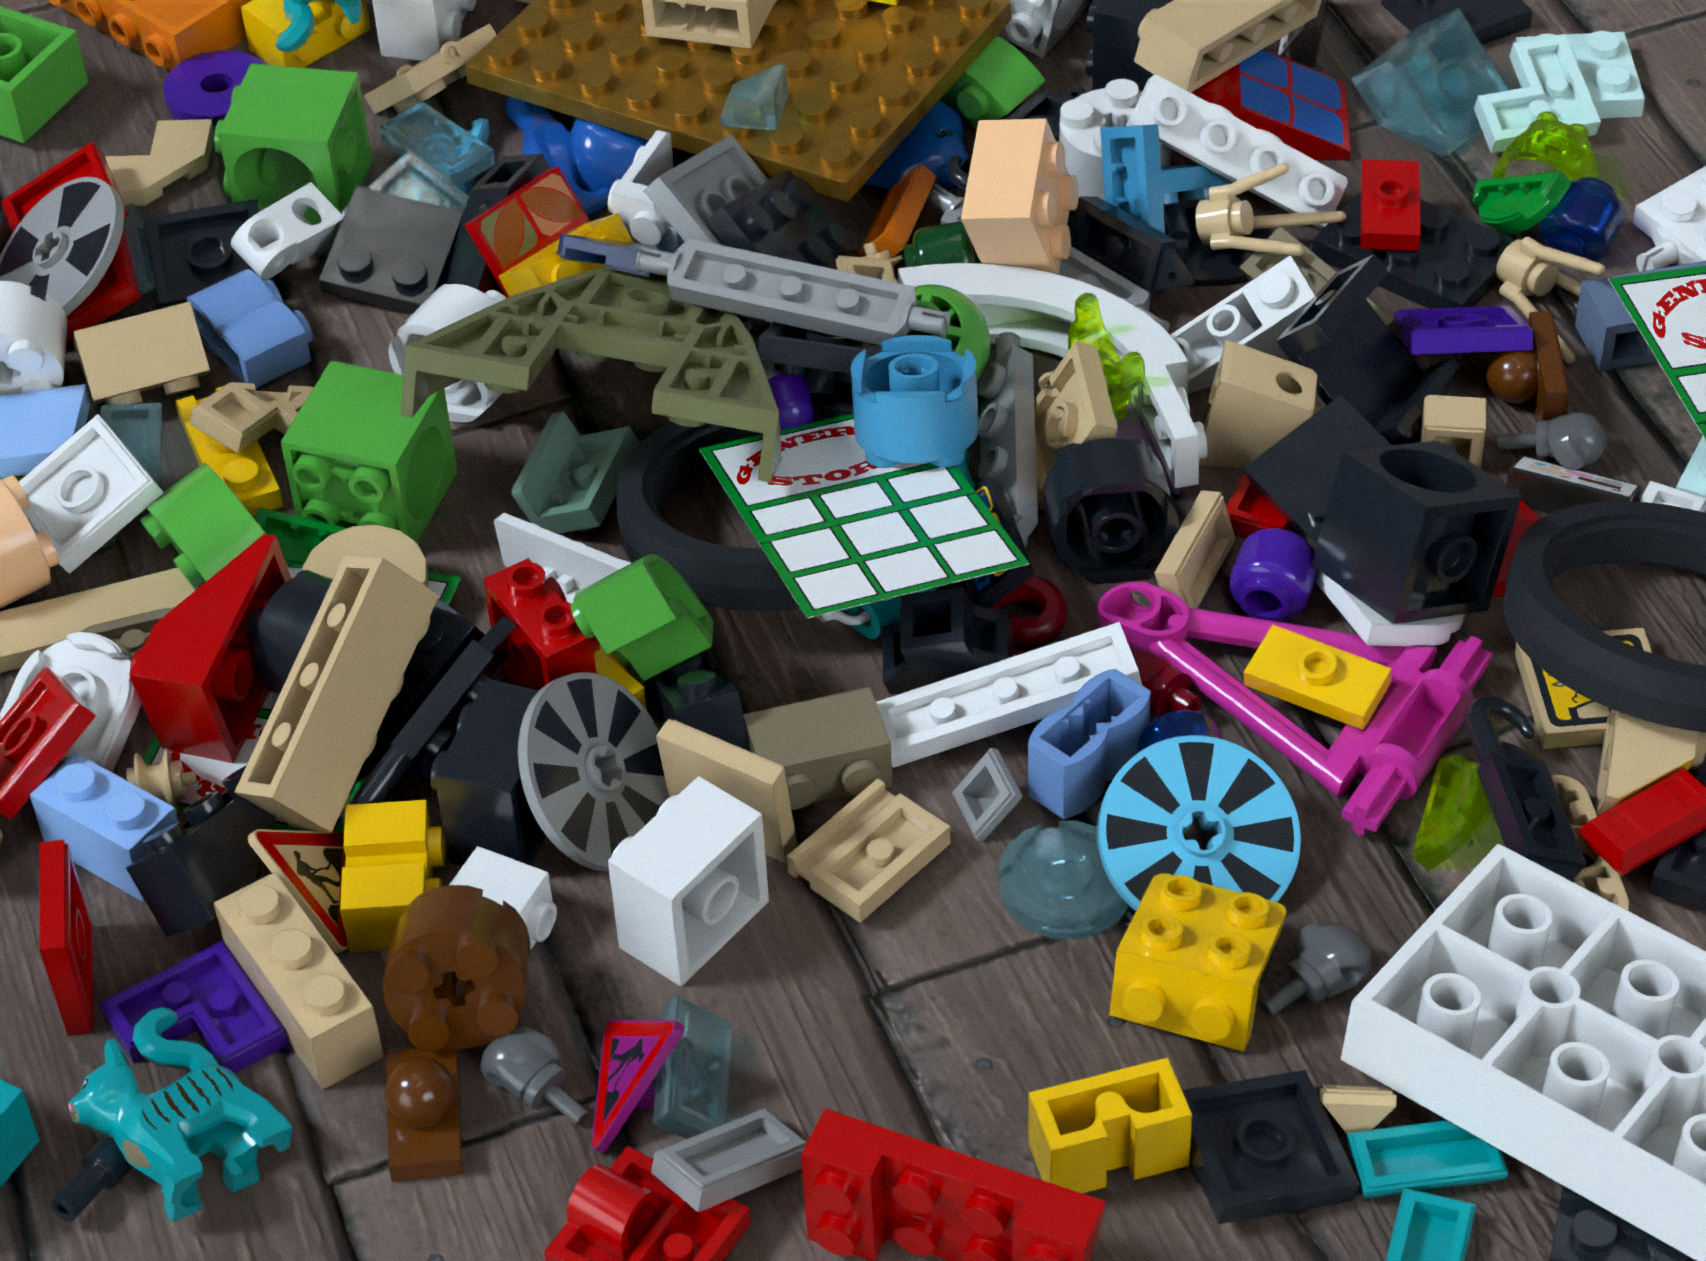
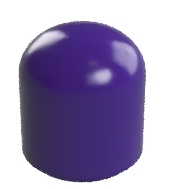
(792, 400)

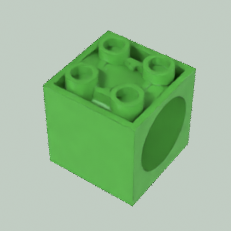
(294, 131)
(361, 460)

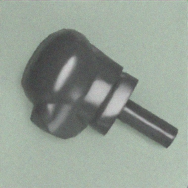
(1570, 438)
(1326, 965)
(529, 1070)

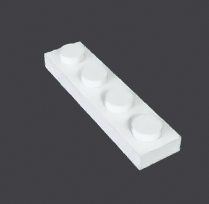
(1000, 694)

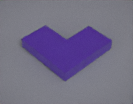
(209, 998)

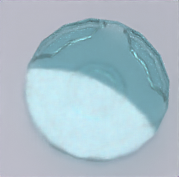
(1057, 882)

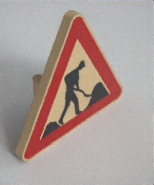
(311, 871)

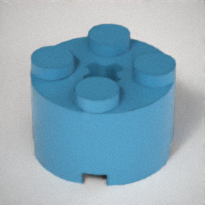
(915, 402)

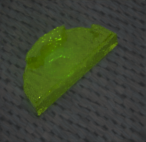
(1452, 811)

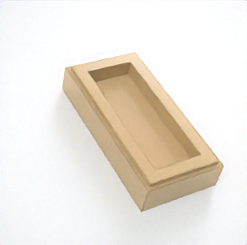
(1197, 549)

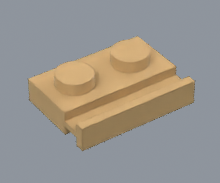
(869, 850)

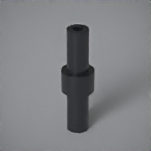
(102, 1168)

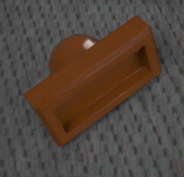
(1533, 373)
(423, 1114)

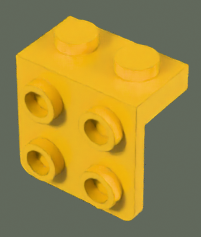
(1195, 960)

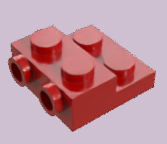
(546, 634)

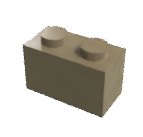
(825, 744)

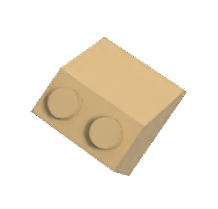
(142, 355)

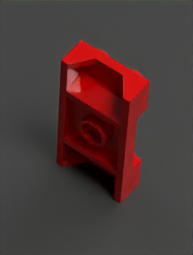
(934, 1201)

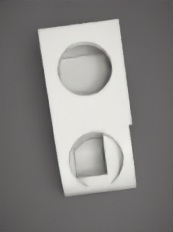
(284, 236)

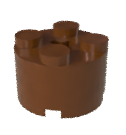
(457, 969)

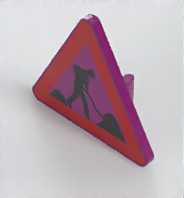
(629, 1063)

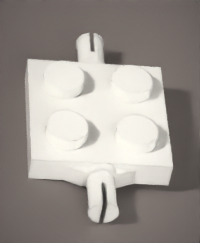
(1675, 223)

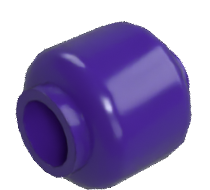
(1273, 574)

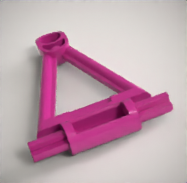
(1394, 749)

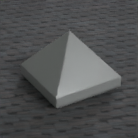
(987, 795)

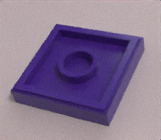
(1463, 330)

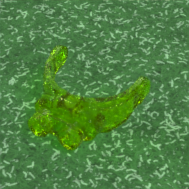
(1552, 143)
(1120, 374)

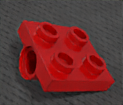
(636, 1217)

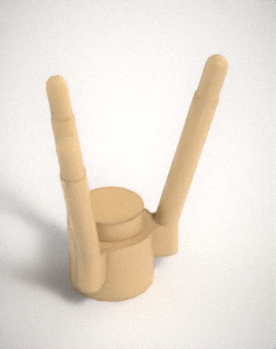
(1226, 219)
(1530, 270)

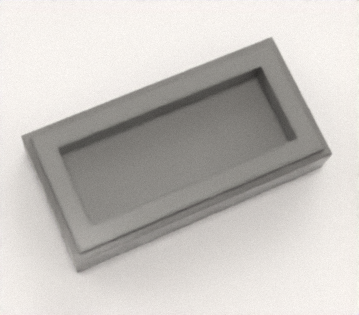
(729, 1160)

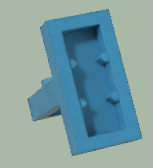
(1137, 180)

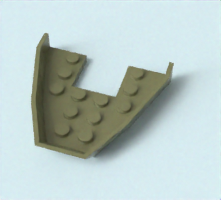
(603, 315)

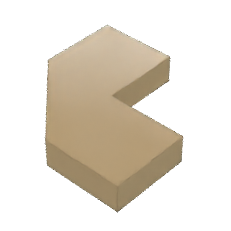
(176, 151)
(242, 415)

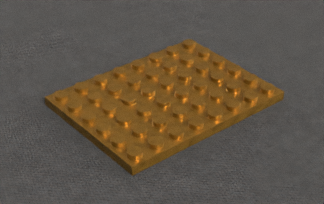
(852, 69)

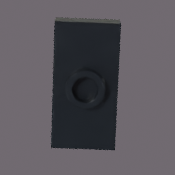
(942, 637)

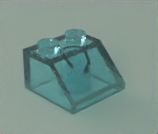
(1431, 84)

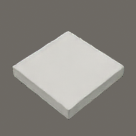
(87, 492)

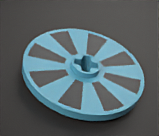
(1208, 782)

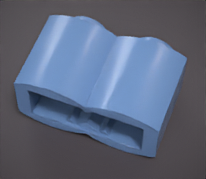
(251, 328)
(1086, 743)

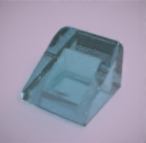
(757, 100)

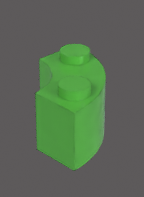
(993, 83)
(201, 523)
(644, 616)

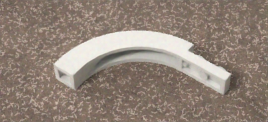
(1040, 312)

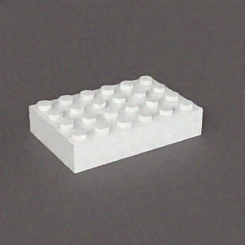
(1553, 1039)

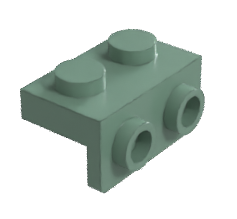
(572, 476)

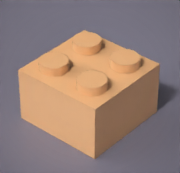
(1019, 195)

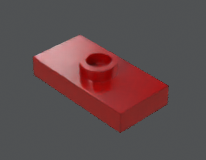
(1390, 205)

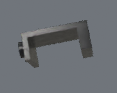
(1360, 356)

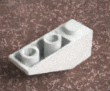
(1249, 316)

